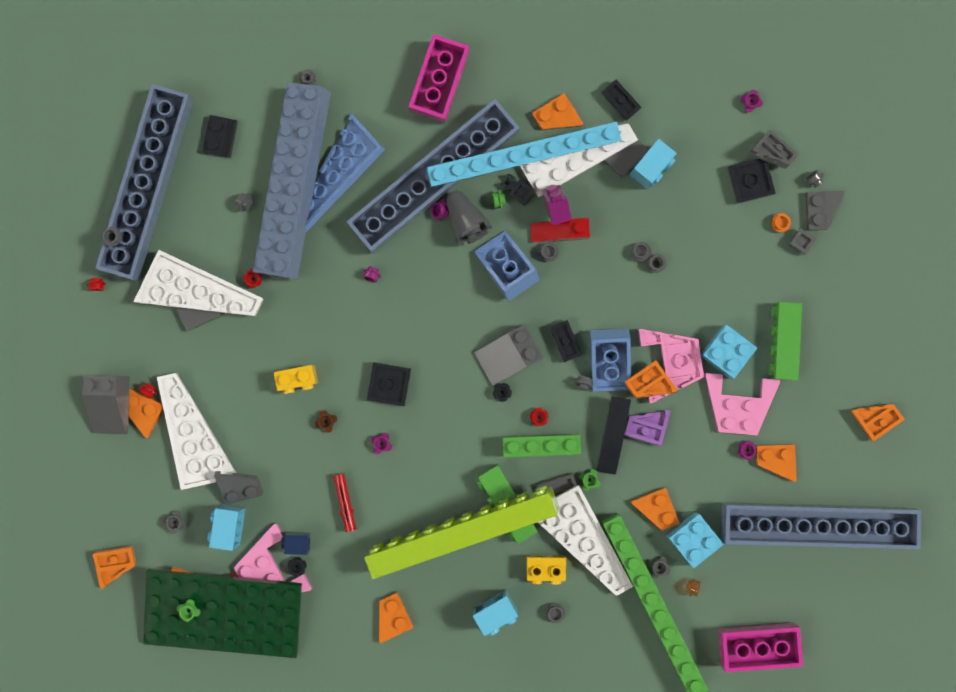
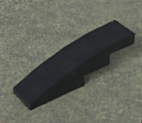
(613, 435)

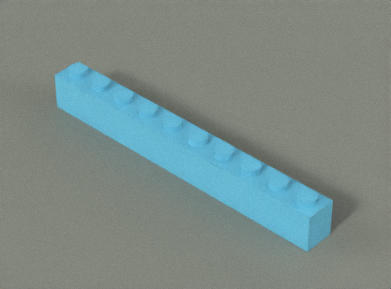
(523, 154)

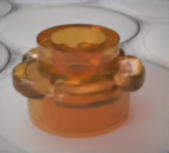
(693, 587)

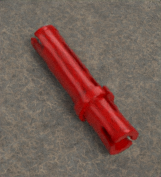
(344, 502)

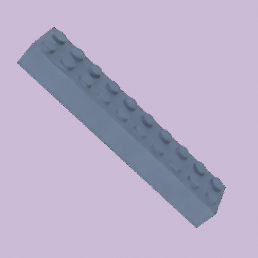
(292, 180)
(145, 181)
(412, 192)
(821, 526)

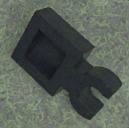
(520, 190)

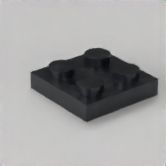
(751, 180)
(389, 384)

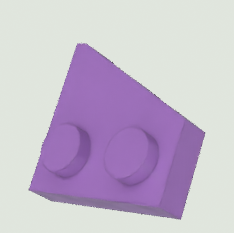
(648, 427)

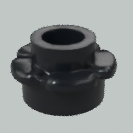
(507, 392)
(297, 571)

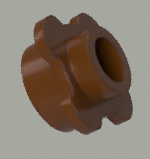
(325, 416)

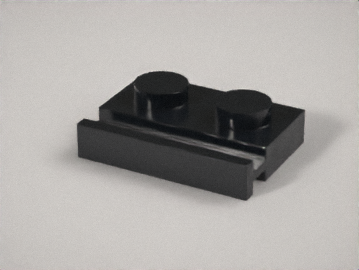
(220, 136)

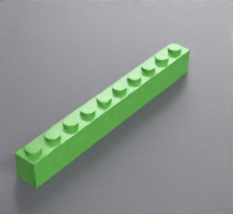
(654, 604)

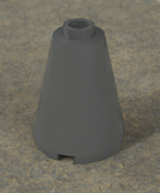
(466, 219)

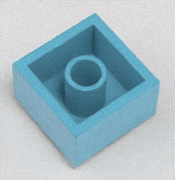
(655, 161)
(728, 351)
(226, 527)
(694, 539)
(495, 613)

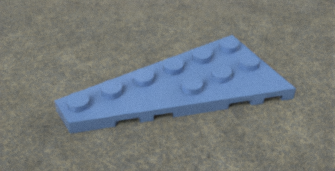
(342, 167)

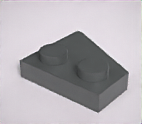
(773, 150)
(821, 208)
(238, 487)

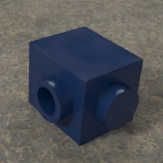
(296, 543)

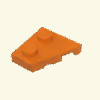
(557, 114)
(144, 412)
(778, 459)
(113, 563)
(393, 617)

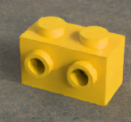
(295, 378)
(546, 568)

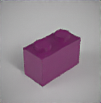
(556, 204)

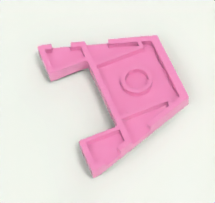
(679, 355)
(739, 413)
(260, 564)

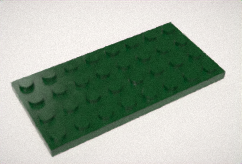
(233, 616)

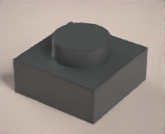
(802, 241)

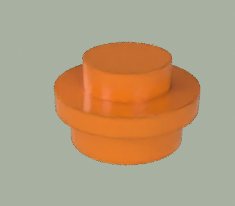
(781, 222)

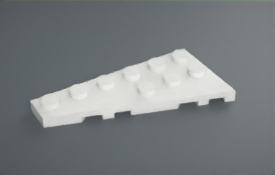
(564, 168)
(184, 286)
(192, 441)
(584, 538)

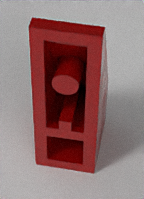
(571, 230)

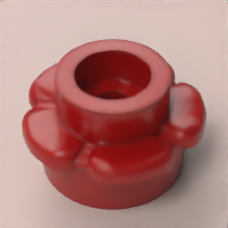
(248, 279)
(96, 284)
(148, 390)
(534, 414)

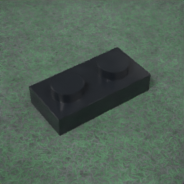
(621, 100)
(565, 341)

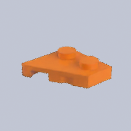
(650, 382)
(877, 419)
(657, 508)

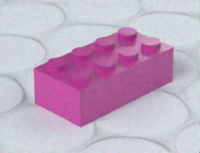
(439, 78)
(760, 647)

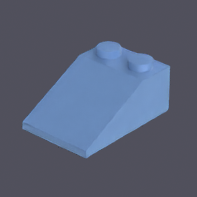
(507, 265)
(610, 359)

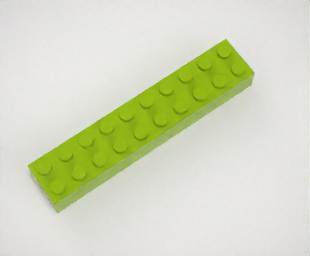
(462, 532)

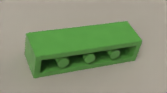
(786, 341)
(542, 445)
(499, 489)

